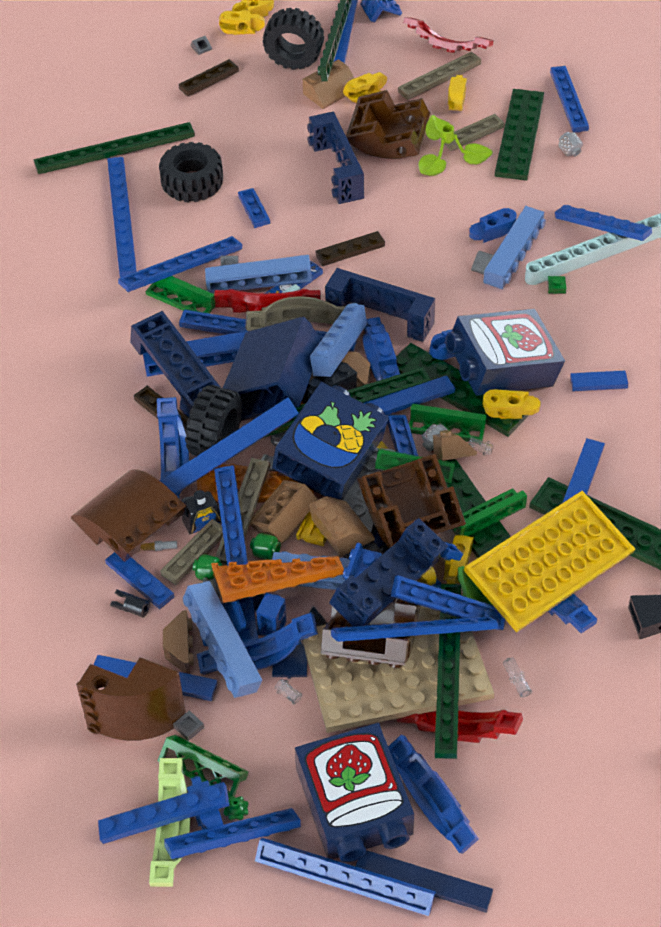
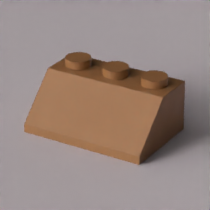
(327, 92)
(283, 510)
(339, 524)

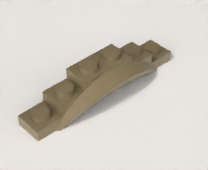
(293, 307)

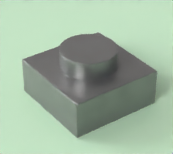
(229, 260)
(188, 725)

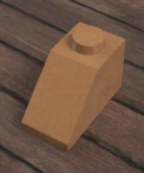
(451, 446)

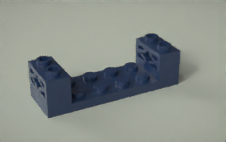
(328, 134)
(383, 297)
(173, 357)
(370, 592)

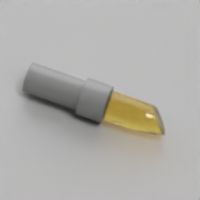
(159, 545)

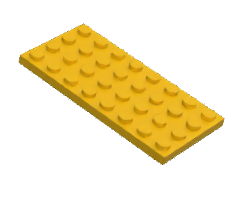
(548, 560)

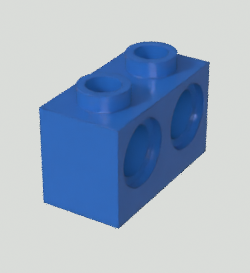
(271, 614)

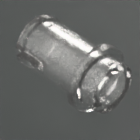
(481, 446)
(284, 688)

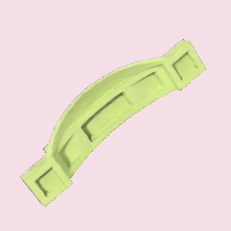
(170, 785)

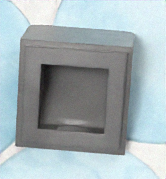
(201, 45)
(481, 261)

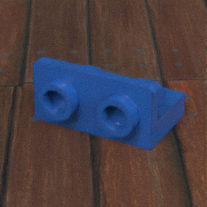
(359, 561)

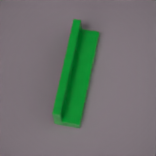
(184, 292)
(449, 419)
(388, 459)
(491, 512)
(205, 758)

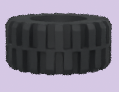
(297, 23)
(193, 185)
(212, 418)

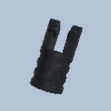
(132, 604)

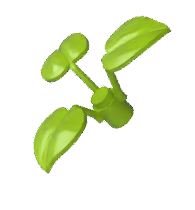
(439, 128)

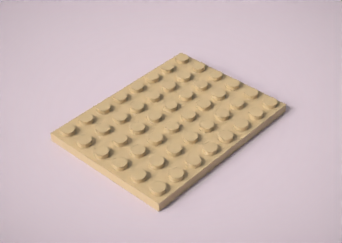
(369, 694)

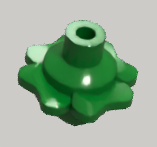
(236, 808)

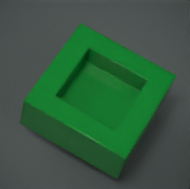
(556, 284)

